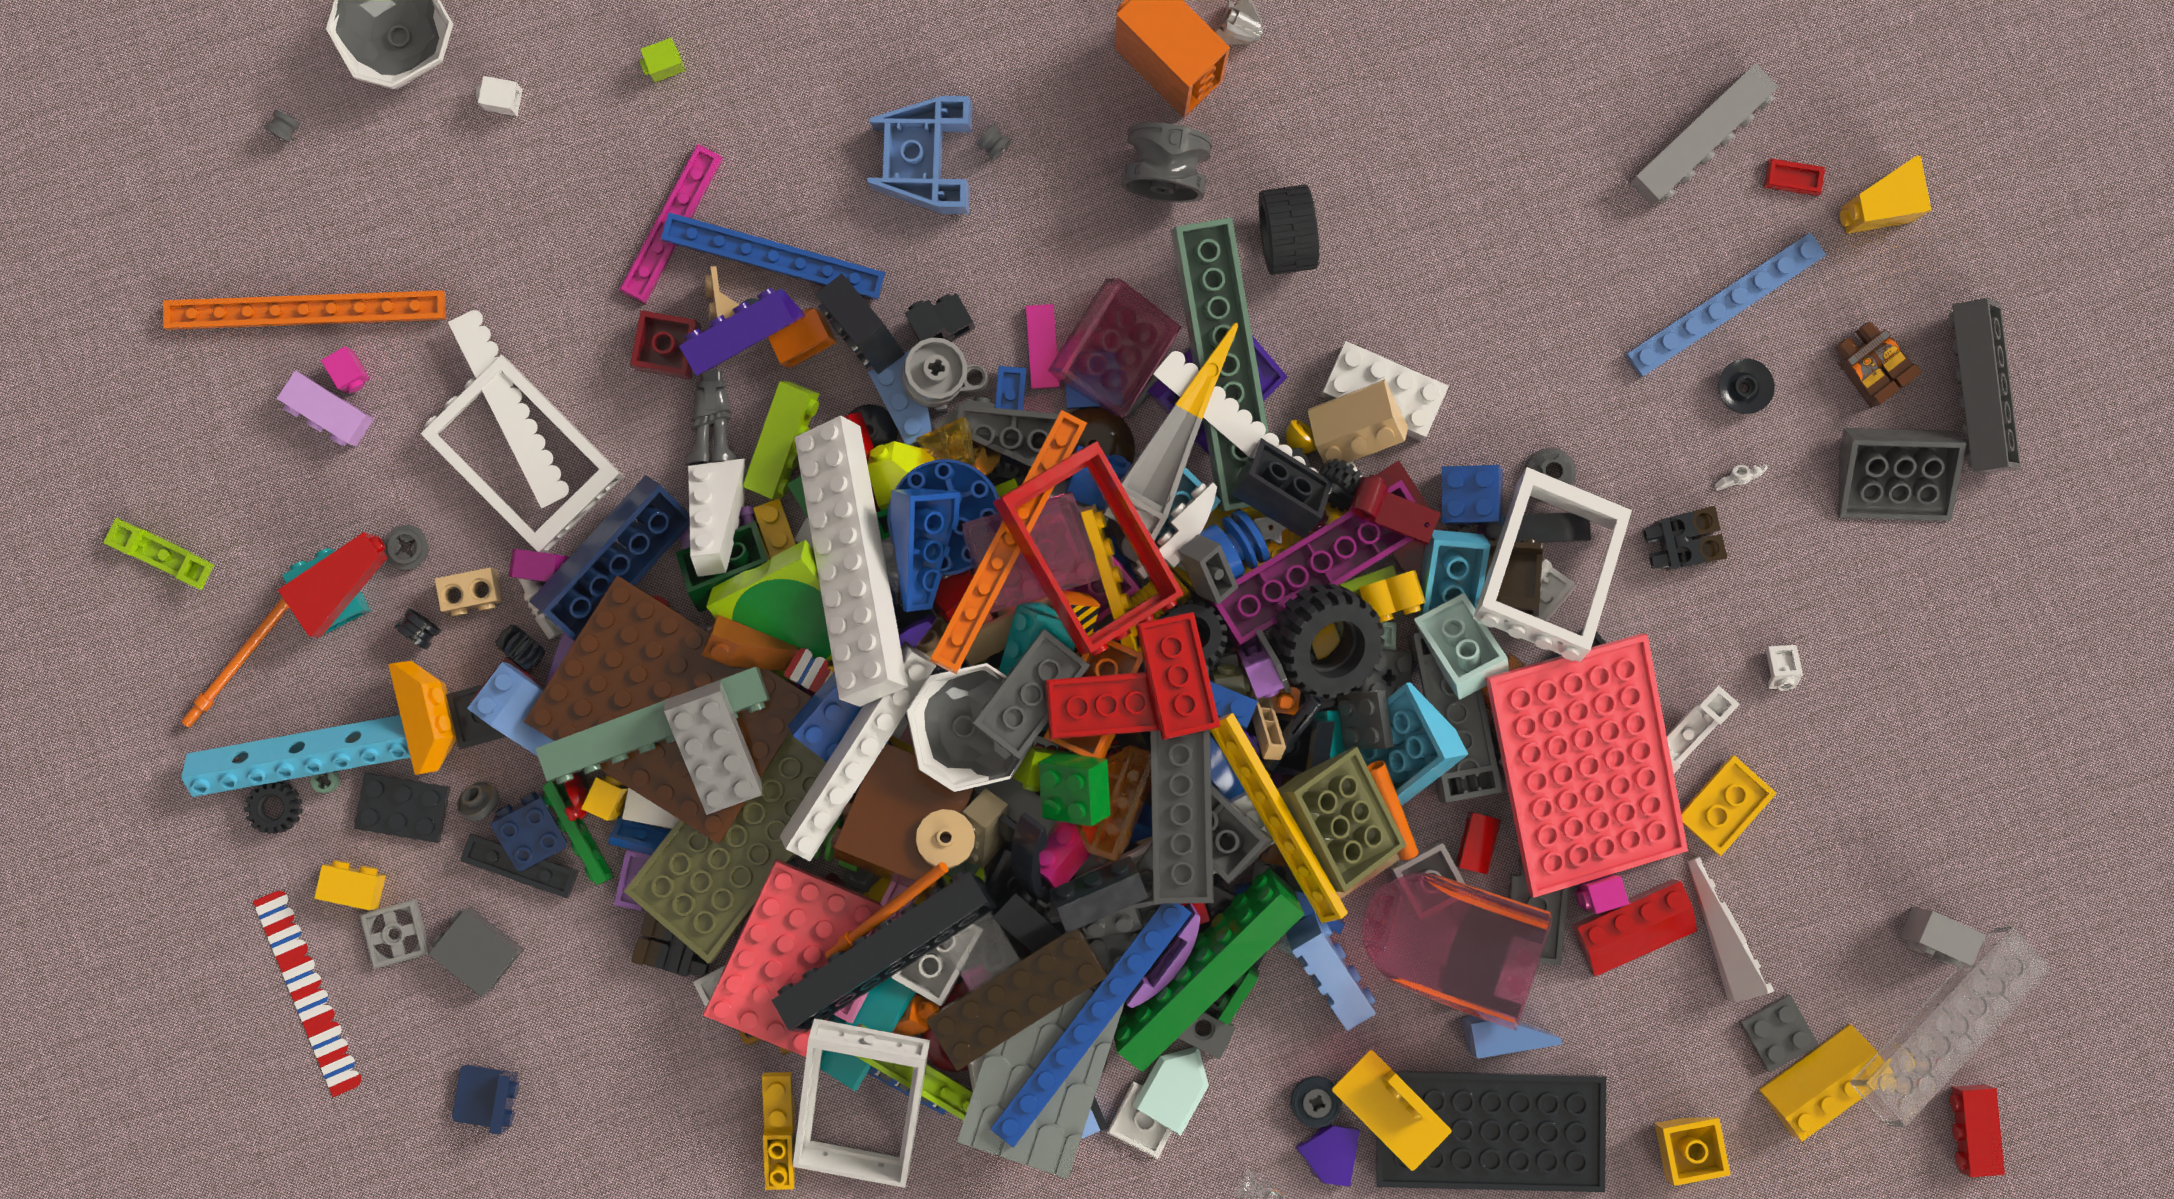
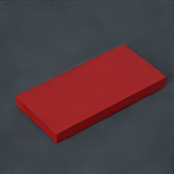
(1177, 675)
(1100, 705)

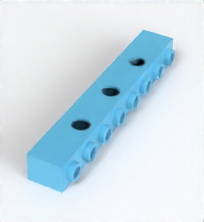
(295, 756)

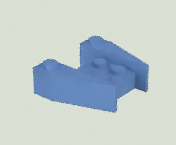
(915, 153)

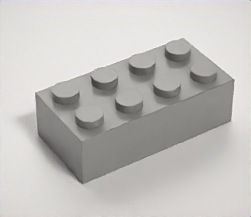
(713, 747)

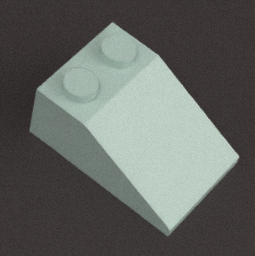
(1461, 646)

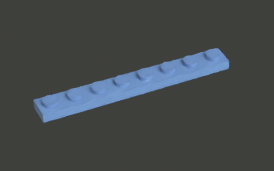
(1725, 305)

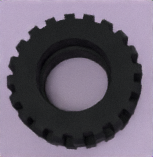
(1351, 659)

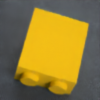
(1889, 202)

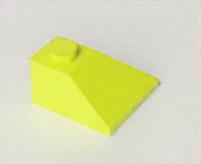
(889, 465)

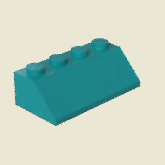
(1026, 625)
(878, 1012)

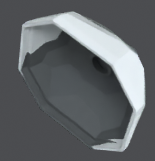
(390, 38)
(943, 731)

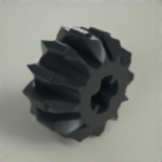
(520, 647)

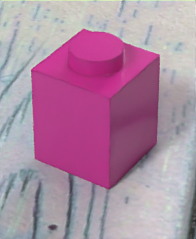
(346, 370)

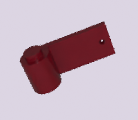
(1391, 511)

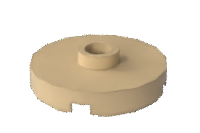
(950, 823)

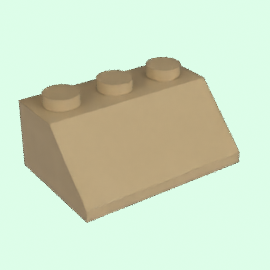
(1357, 423)

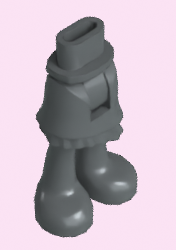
(710, 410)

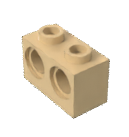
(469, 584)

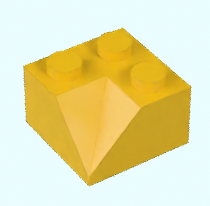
(1692, 1149)

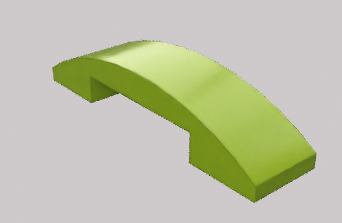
(159, 553)

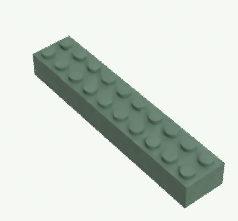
(1212, 304)

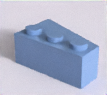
(909, 417)

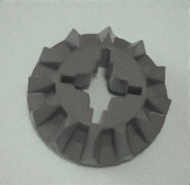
(394, 546)

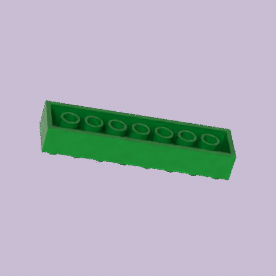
(1215, 963)

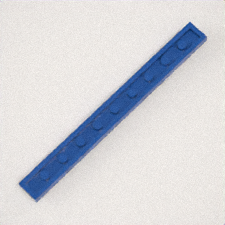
(1090, 1022)

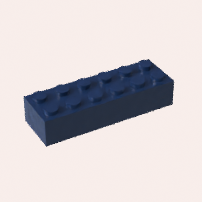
(621, 546)

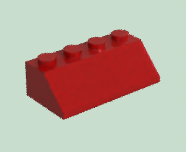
(1637, 928)

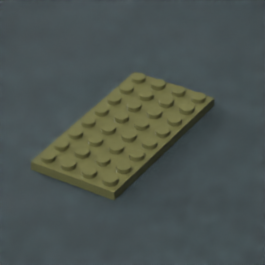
(709, 888)

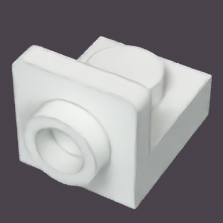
(1784, 667)

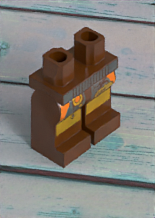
(1877, 365)

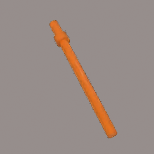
(205, 700)
(844, 941)

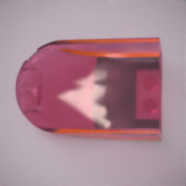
(1456, 944)

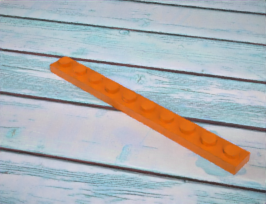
(304, 310)
(1003, 552)

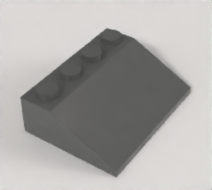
(1899, 473)

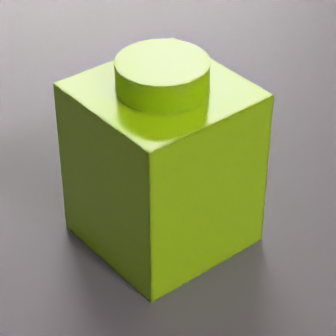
(661, 60)

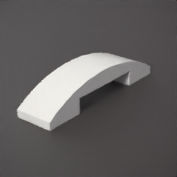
(1698, 723)

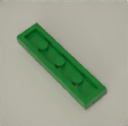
(582, 840)

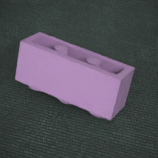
(324, 410)

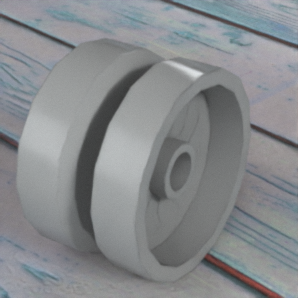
(936, 356)

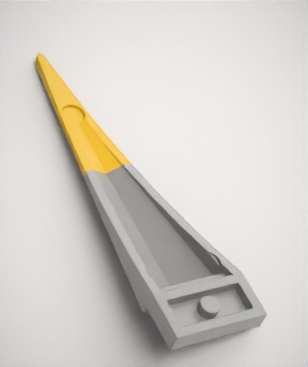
(1160, 465)

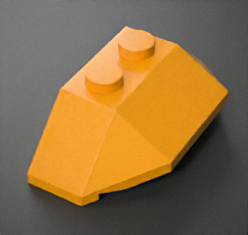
(423, 715)

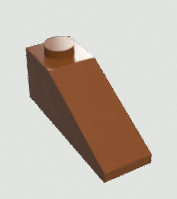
(746, 647)

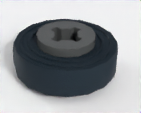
(1306, 1097)

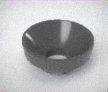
(1545, 456)

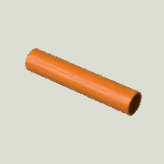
(1384, 783)

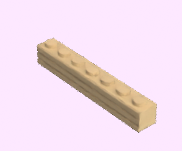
(1266, 726)

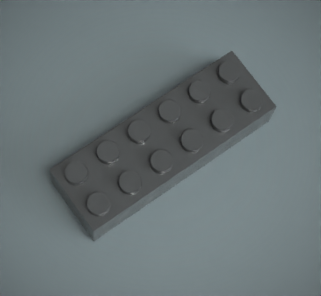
(1985, 386)

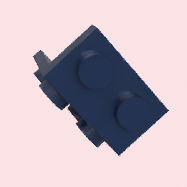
(528, 831)
(485, 1097)

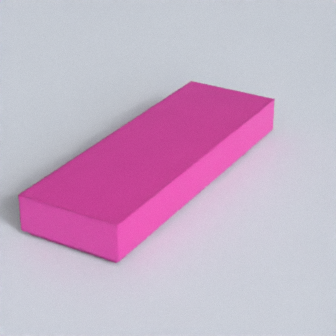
(1041, 345)

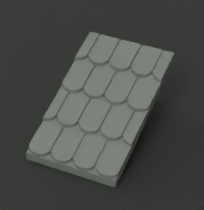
(1057, 1131)

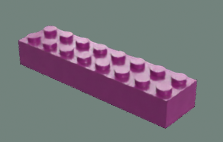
(1323, 557)

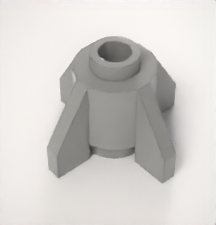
(1240, 23)

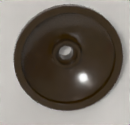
(1108, 430)

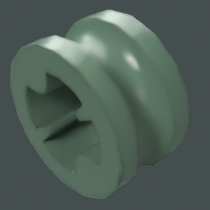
(317, 784)

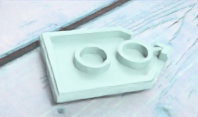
(1173, 1089)

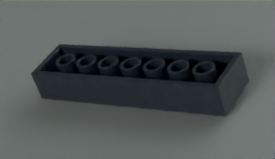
(884, 952)

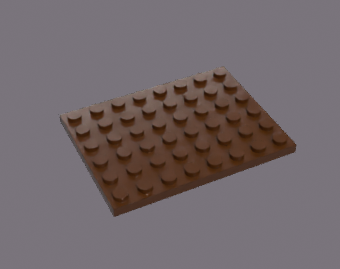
(638, 656)

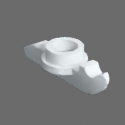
(1740, 475)

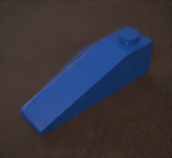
(921, 535)

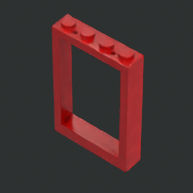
(1132, 526)

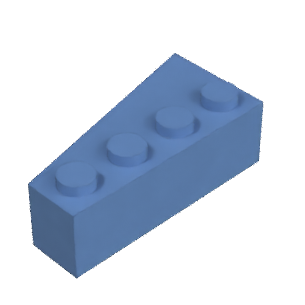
(1330, 972)

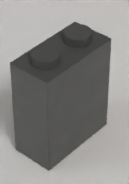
(475, 951)

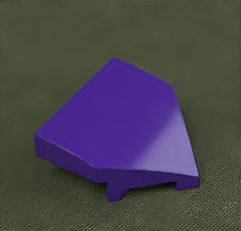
(1331, 1154)

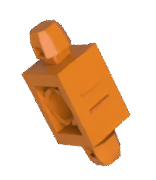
(1288, 702)
(915, 1017)

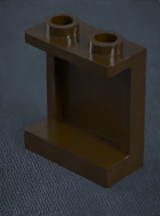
(1522, 576)

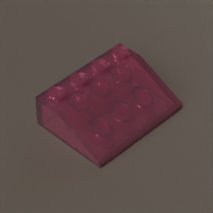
(1115, 347)
(1060, 540)

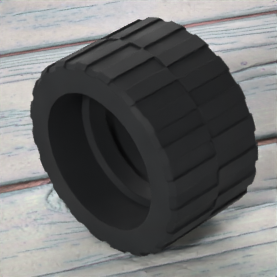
(1288, 229)

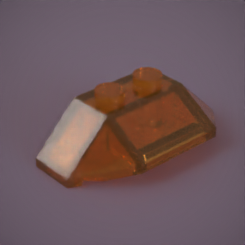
(1128, 789)

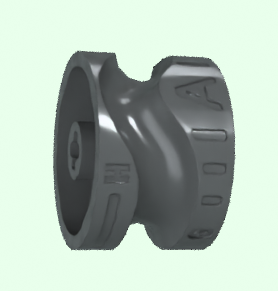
(1166, 162)

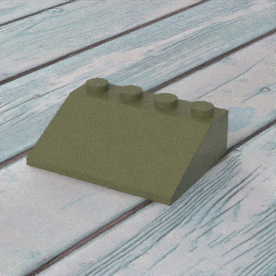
(1343, 818)

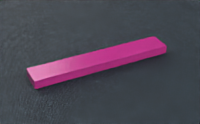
(683, 202)

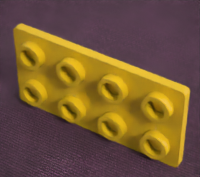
(1391, 1110)

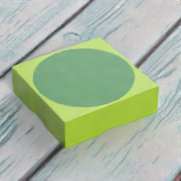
(779, 601)

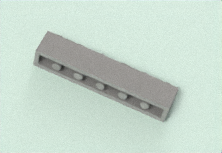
(1704, 134)

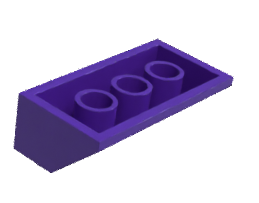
(740, 331)

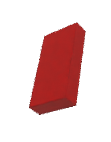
(1794, 177)

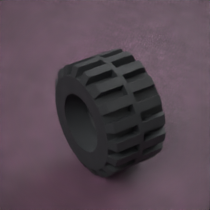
(1209, 624)

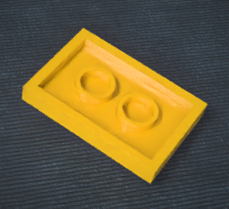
(1726, 805)

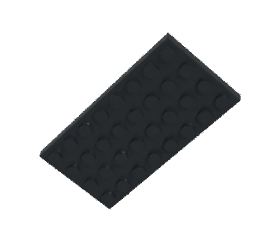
(1507, 1133)

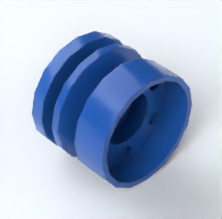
(1239, 542)

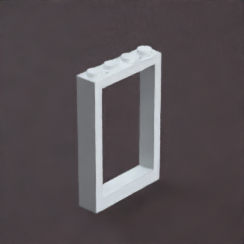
(575, 507)
(1525, 626)
(871, 1045)

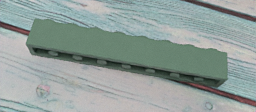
(636, 731)

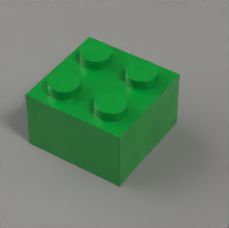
(1074, 788)

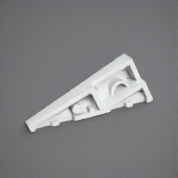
(1734, 960)

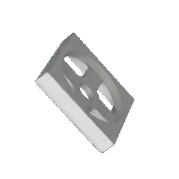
(368, 919)

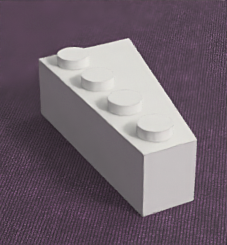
(714, 512)

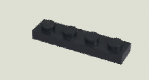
(542, 875)

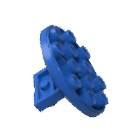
(975, 502)

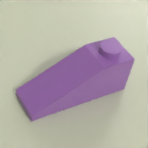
(1259, 669)

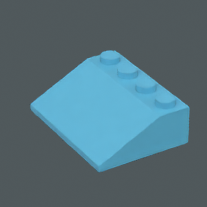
(1422, 744)

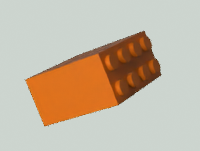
(1171, 50)

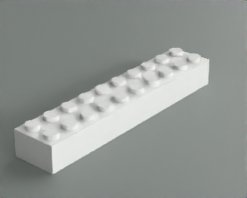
(850, 562)

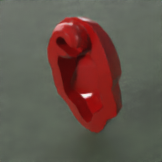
(577, 794)

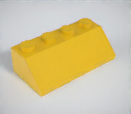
(1818, 1084)

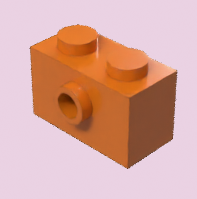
(802, 339)

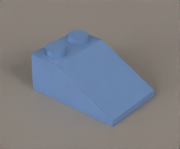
(506, 704)
(1491, 1039)

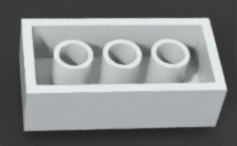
(1413, 392)

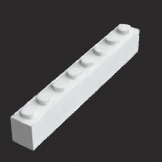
(853, 760)

